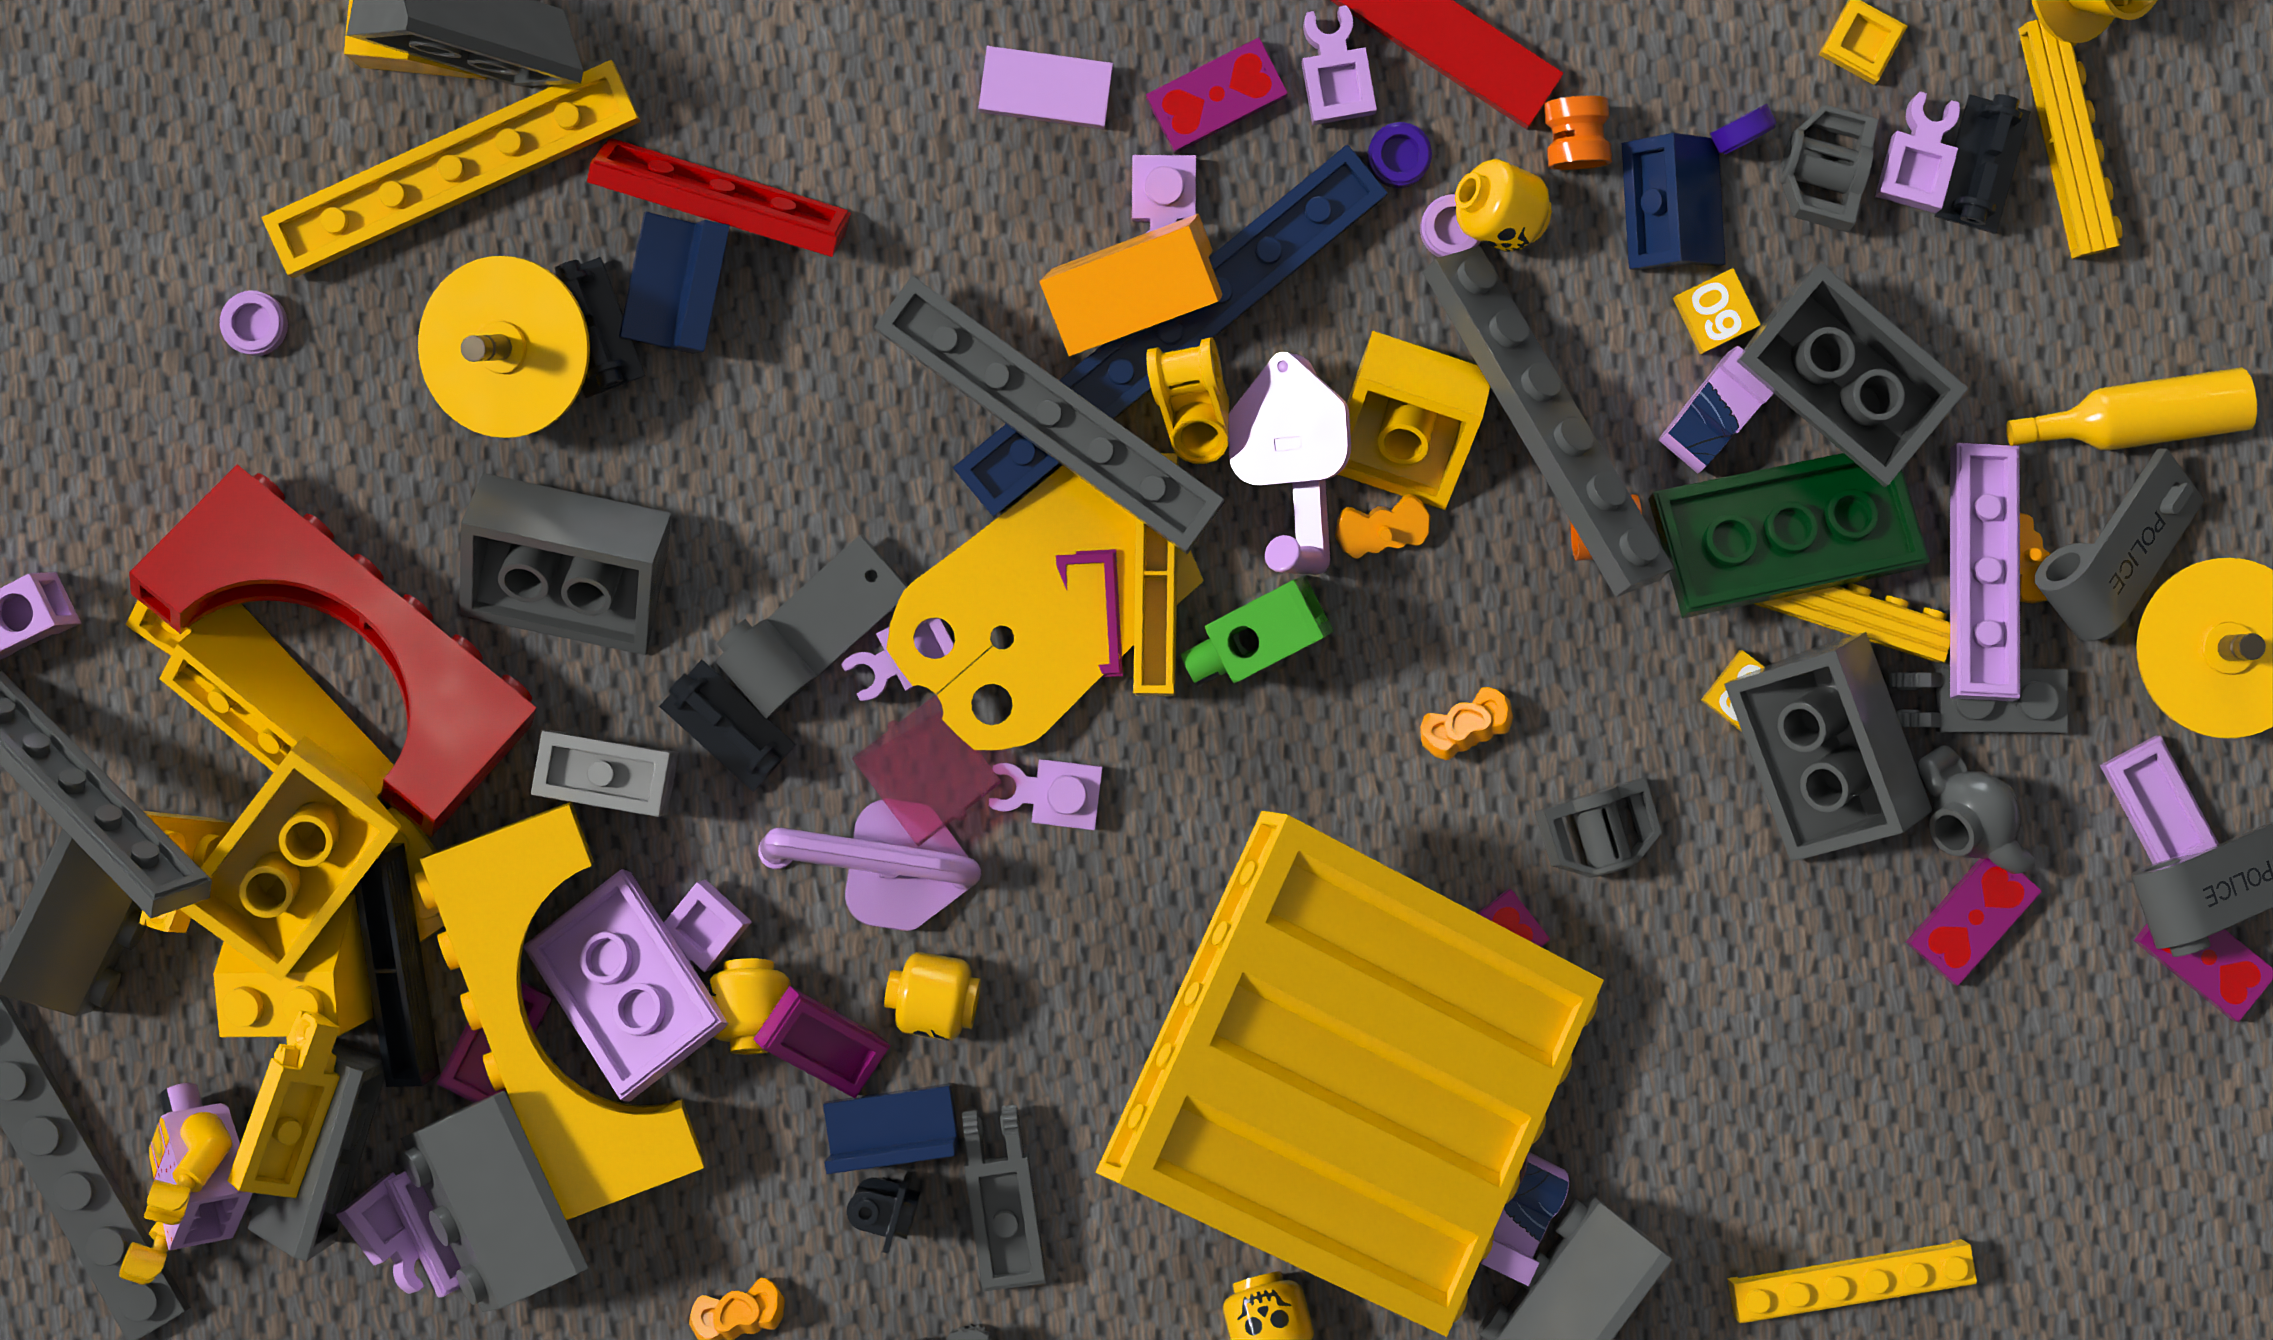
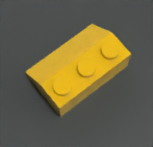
(292, 858)

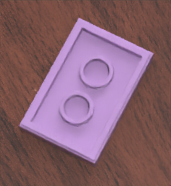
(625, 985)

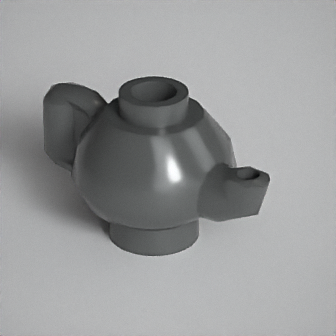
(1977, 812)

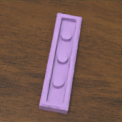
(1984, 572)

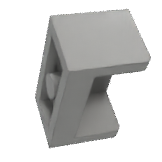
(604, 773)

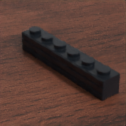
(396, 971)

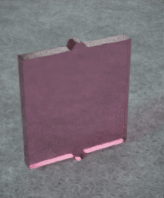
(926, 772)

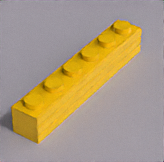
(2070, 142)
(1155, 611)
(1885, 621)
(1852, 1281)

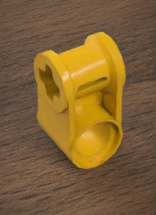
(1191, 400)

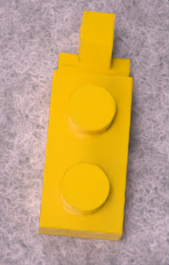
(289, 1110)

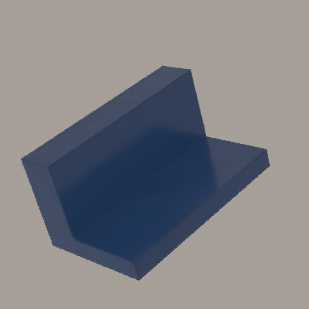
(1673, 202)
(674, 282)
(891, 1128)

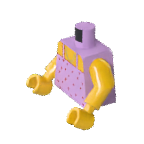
(190, 1184)

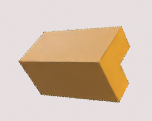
(1132, 285)

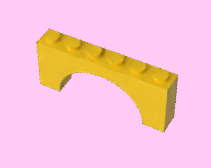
(487, 898)

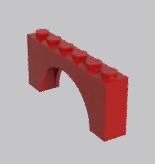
(256, 548)

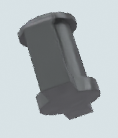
(1829, 167)
(1601, 829)

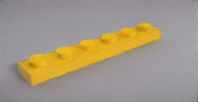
(450, 170)

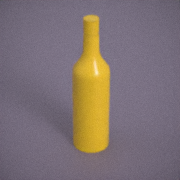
(2149, 412)

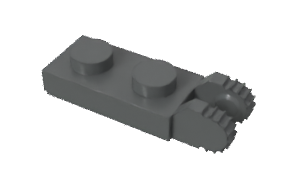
(2039, 708)
(1003, 1206)

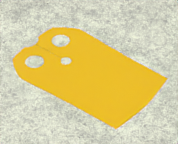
(1013, 581)

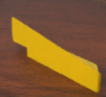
(256, 690)

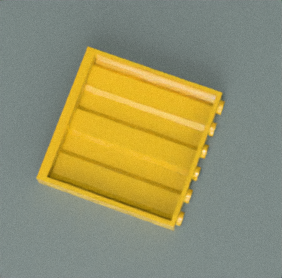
(1352, 1073)

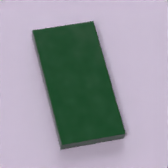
(1784, 533)

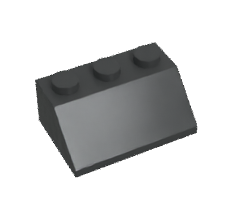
(492, 38)
(1851, 373)
(562, 563)
(1829, 748)
(69, 935)
(492, 1203)
(309, 1221)
(1583, 1282)

